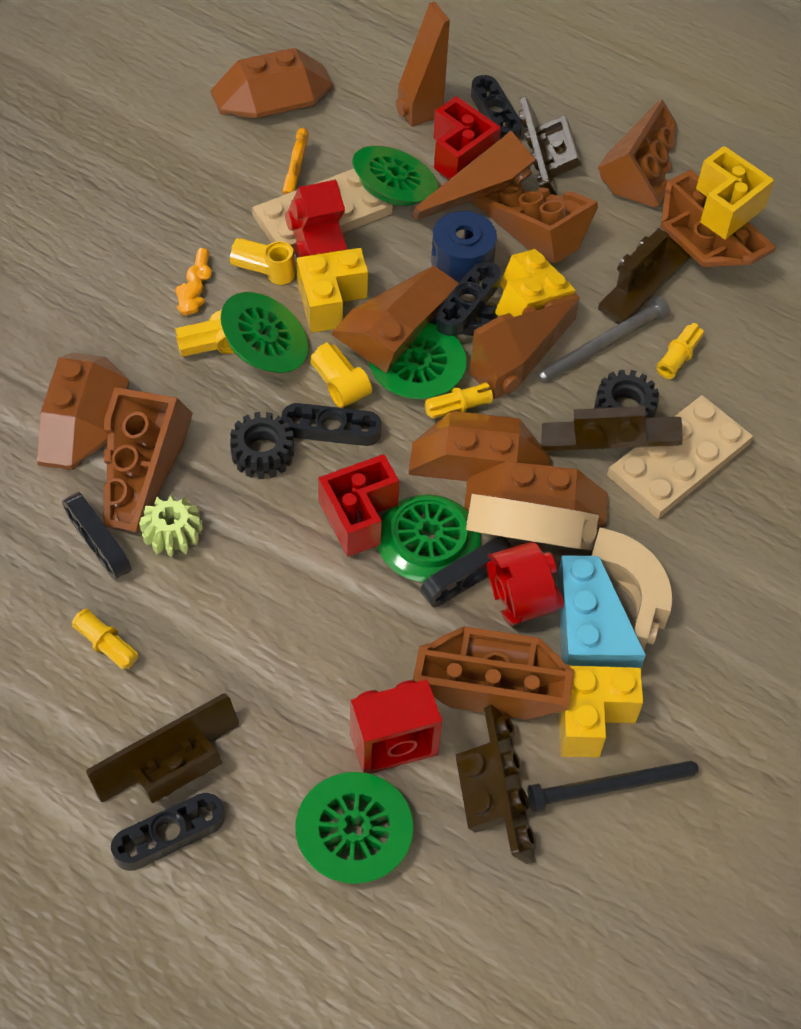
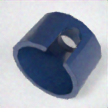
(459, 255)

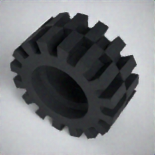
(630, 387)
(260, 429)

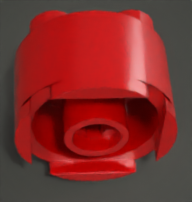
(524, 582)

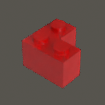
(461, 136)
(316, 218)
(354, 498)

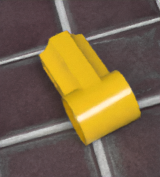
(271, 259)
(202, 337)
(342, 379)

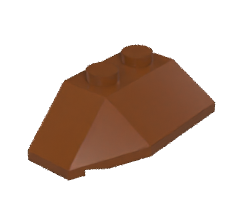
(271, 84)
(682, 218)
(76, 409)
(472, 443)
(540, 485)
(497, 669)

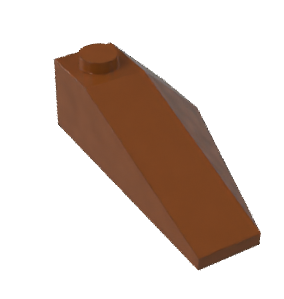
(424, 76)
(640, 159)
(490, 172)
(540, 219)
(394, 319)
(512, 346)
(142, 445)

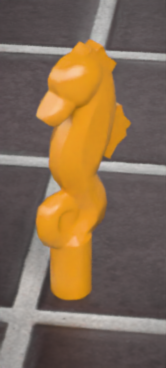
(296, 160)
(189, 293)

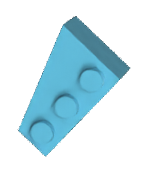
(593, 619)

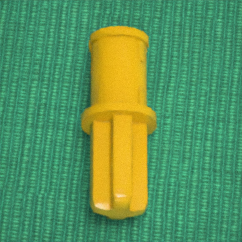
(679, 351)
(458, 400)
(104, 639)

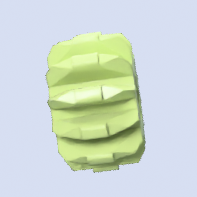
(171, 525)

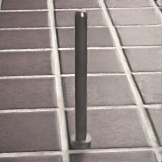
(657, 309)

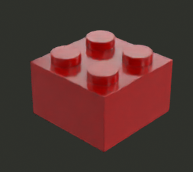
(395, 726)

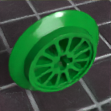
(393, 175)
(268, 328)
(442, 366)
(412, 564)
(356, 787)

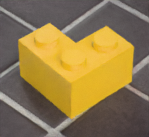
(733, 191)
(329, 281)
(530, 282)
(598, 698)

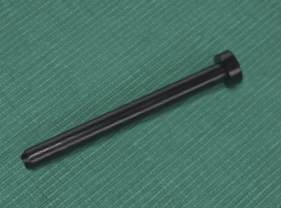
(540, 797)

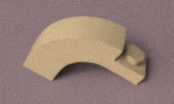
(532, 522)
(641, 577)

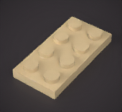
(359, 209)
(667, 474)

